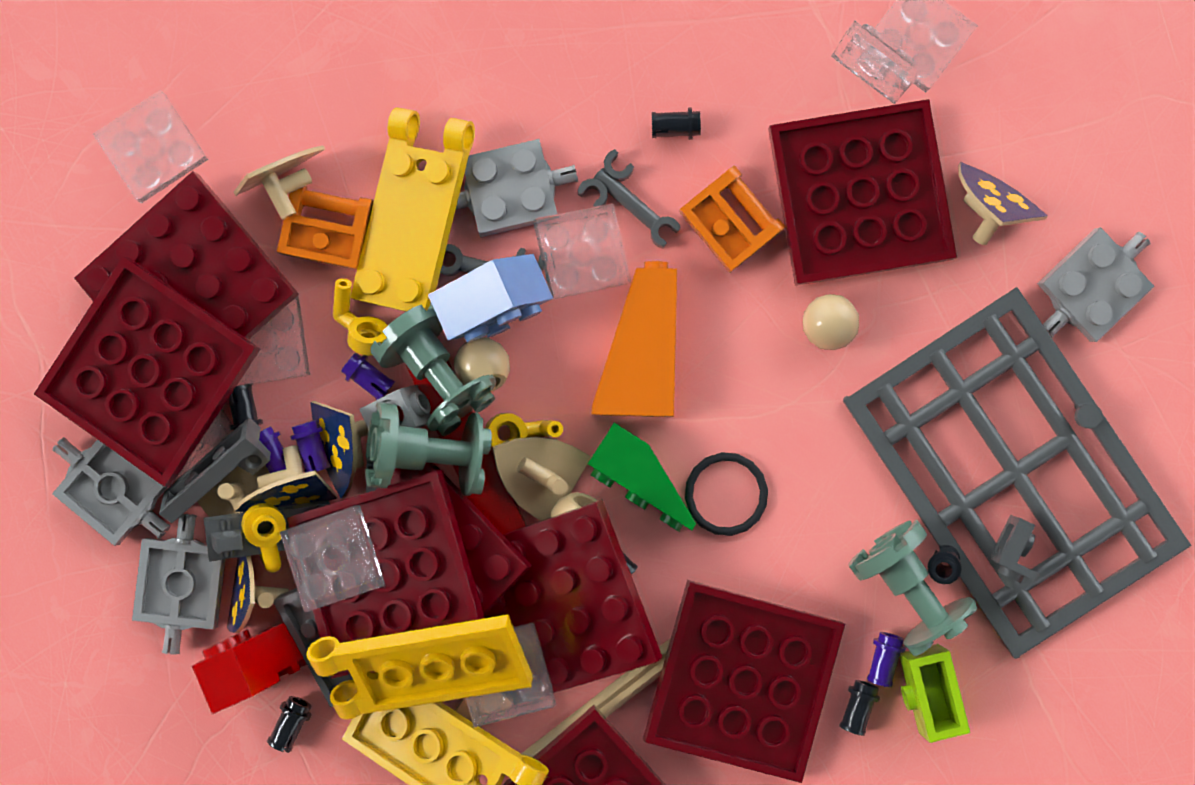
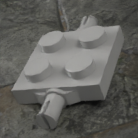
(511, 187)
(1095, 284)
(108, 492)
(178, 585)

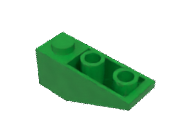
(635, 467)

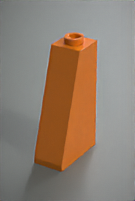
(642, 356)

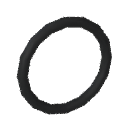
(762, 496)

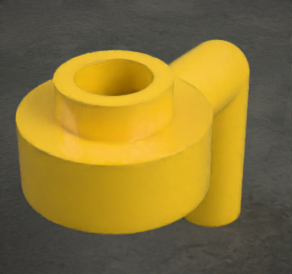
(361, 330)
(519, 429)
(267, 542)

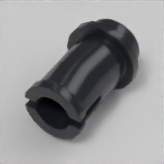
(676, 124)
(243, 406)
(942, 573)
(859, 707)
(288, 726)

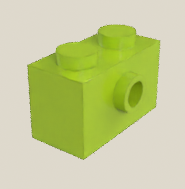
(933, 694)

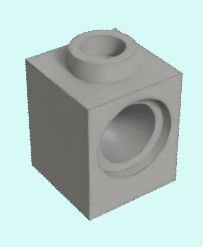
(412, 402)

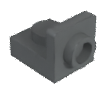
(1013, 543)

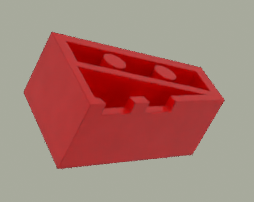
(246, 665)

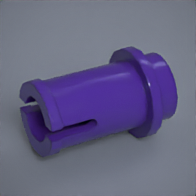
(367, 376)
(272, 443)
(310, 446)
(885, 658)

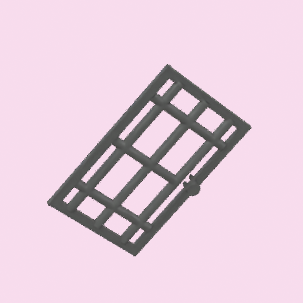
(1015, 472)

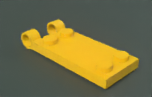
(411, 214)
(422, 666)
(439, 748)

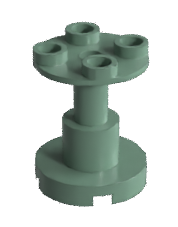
(415, 342)
(410, 448)
(905, 575)

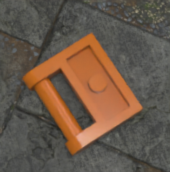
(722, 227)
(321, 239)

